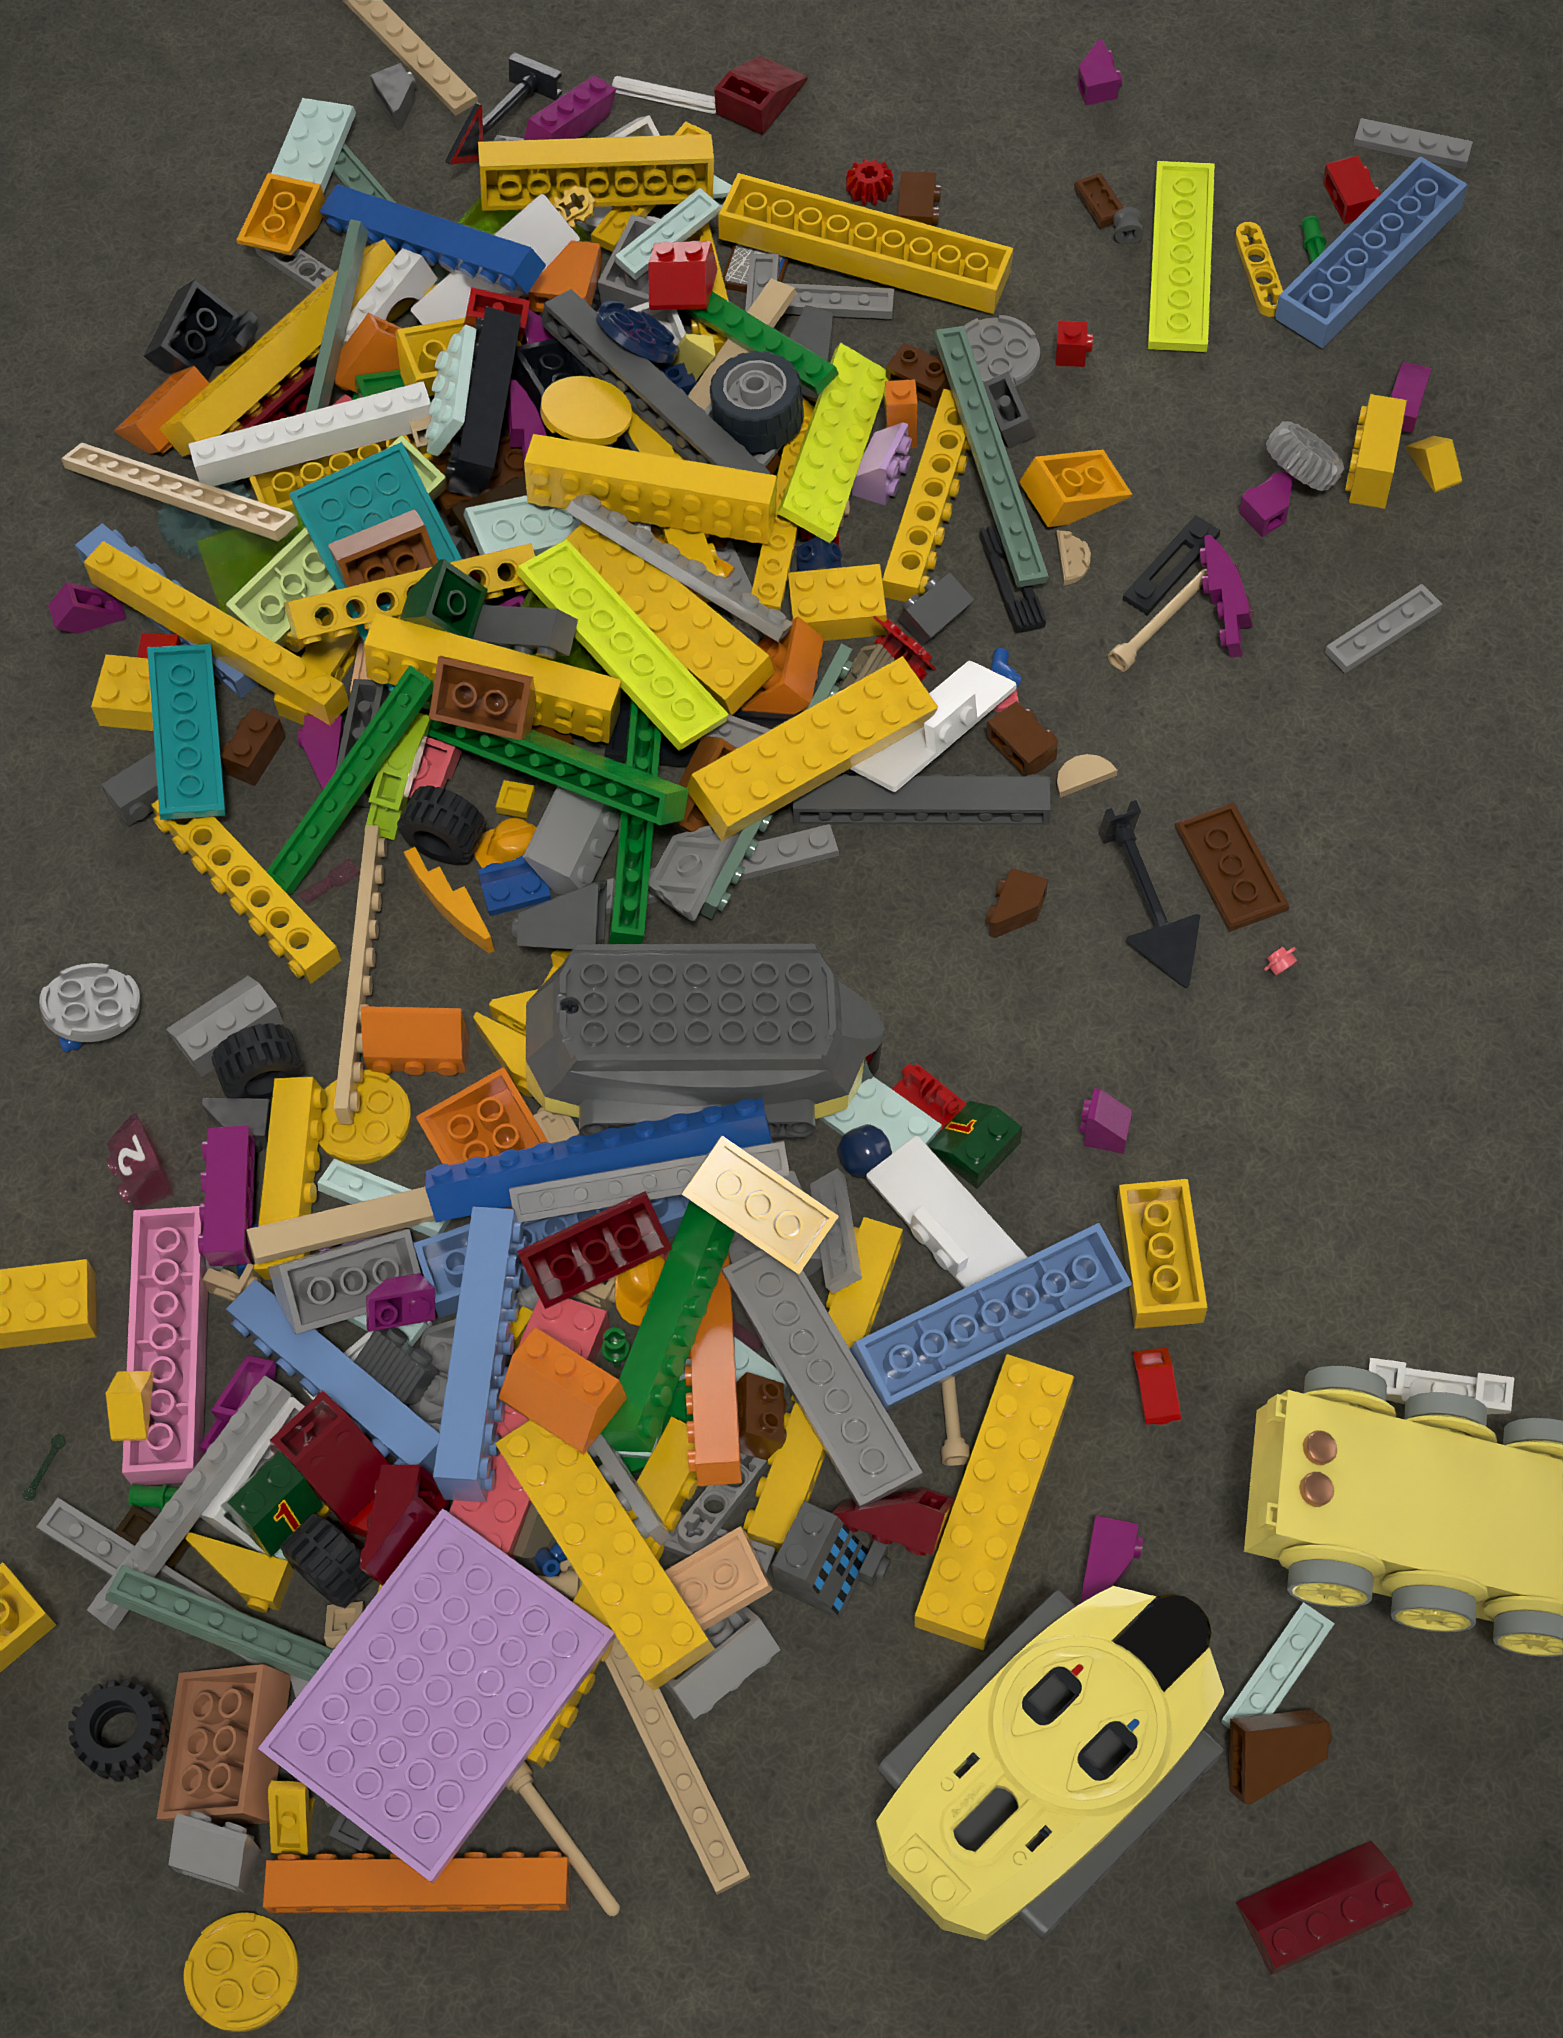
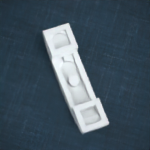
(1404, 1382)

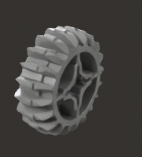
(1305, 456)

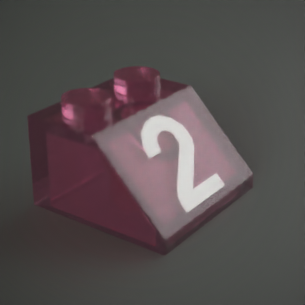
(137, 1165)

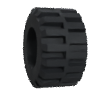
(441, 825)
(253, 1058)
(326, 1560)
(138, 1750)

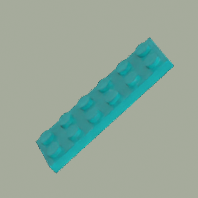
(185, 732)

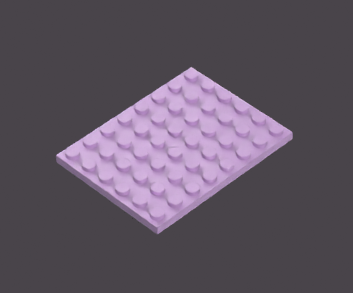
(437, 1694)

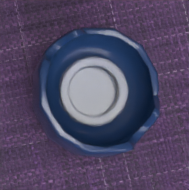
(863, 1150)

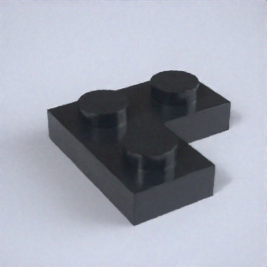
(235, 339)

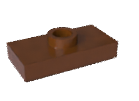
(1098, 198)

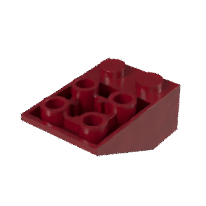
(757, 92)
(331, 1456)
(401, 1512)
(905, 1517)

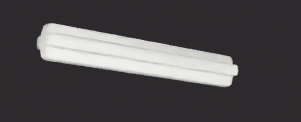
(664, 94)

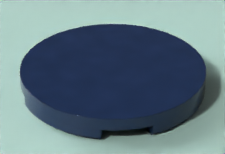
(637, 332)

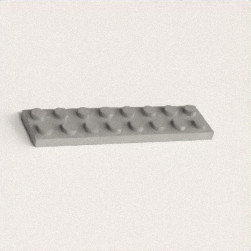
(823, 1377)

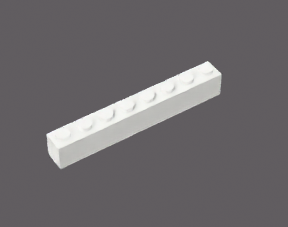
(309, 435)

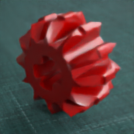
(869, 182)

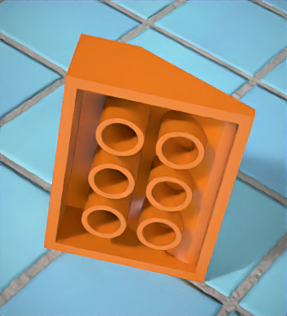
(481, 1121)

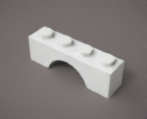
(404, 277)

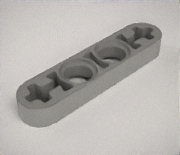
(296, 266)
(728, 1496)

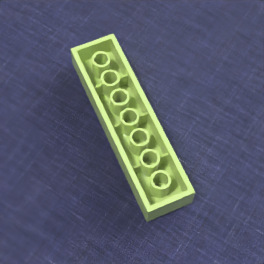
(301, 572)

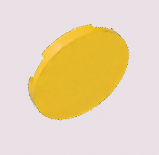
(586, 410)
(376, 1128)
(241, 1972)

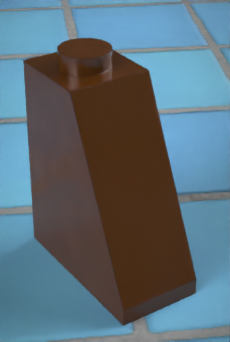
(1274, 1750)

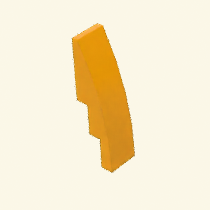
(453, 905)

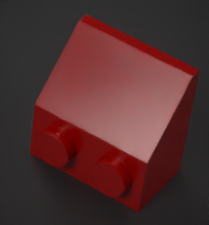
(681, 275)

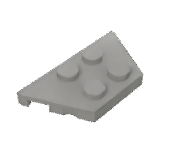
(690, 869)

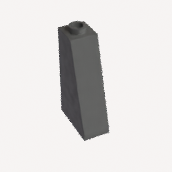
(815, 333)

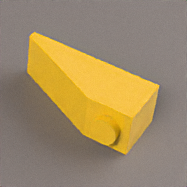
(507, 1047)
(251, 1574)

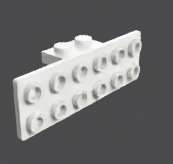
(535, 226)
(961, 704)
(943, 1214)

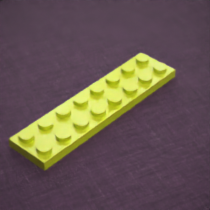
(1181, 256)
(834, 445)
(624, 645)

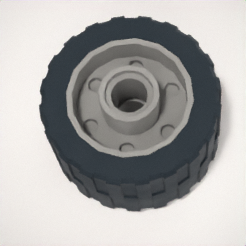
(758, 400)

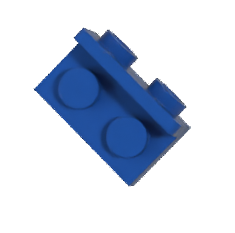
(512, 886)

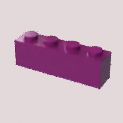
(573, 112)
(228, 1195)

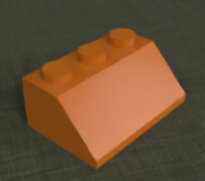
(144, 423)
(795, 667)
(414, 1040)
(561, 1390)

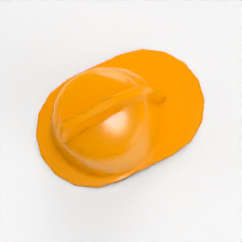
(504, 842)
(636, 1288)

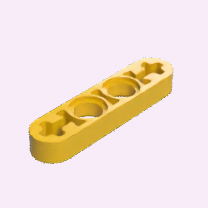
(1258, 269)

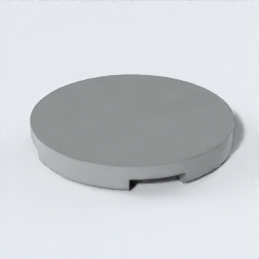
(1003, 346)
(90, 1003)

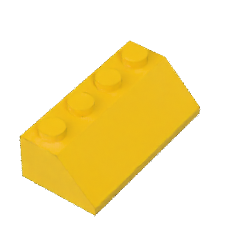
(420, 347)

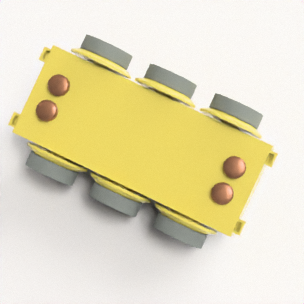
(1412, 1508)

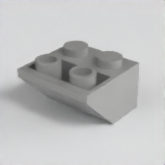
(213, 1852)

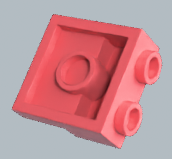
(436, 764)

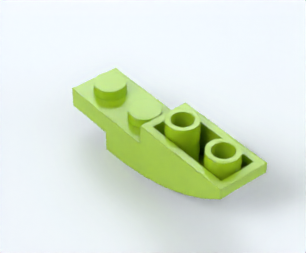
(395, 778)

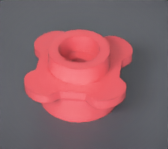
(1281, 960)

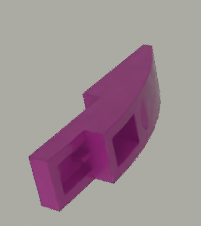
(1227, 592)

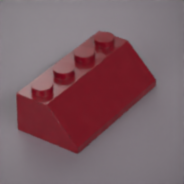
(285, 402)
(594, 1250)
(1324, 1906)

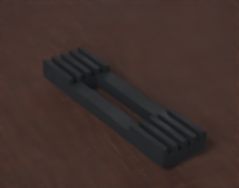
(1145, 593)
(1025, 613)

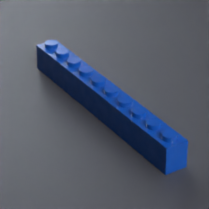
(436, 239)
(487, 1180)

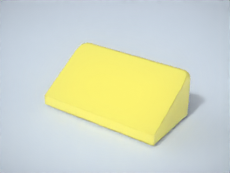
(695, 352)

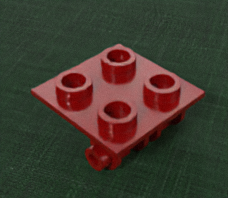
(901, 645)
(928, 1094)

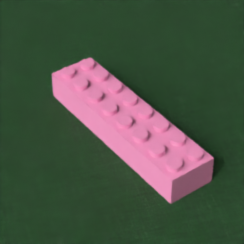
(170, 1339)

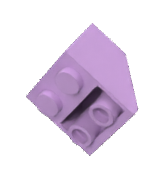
(883, 464)

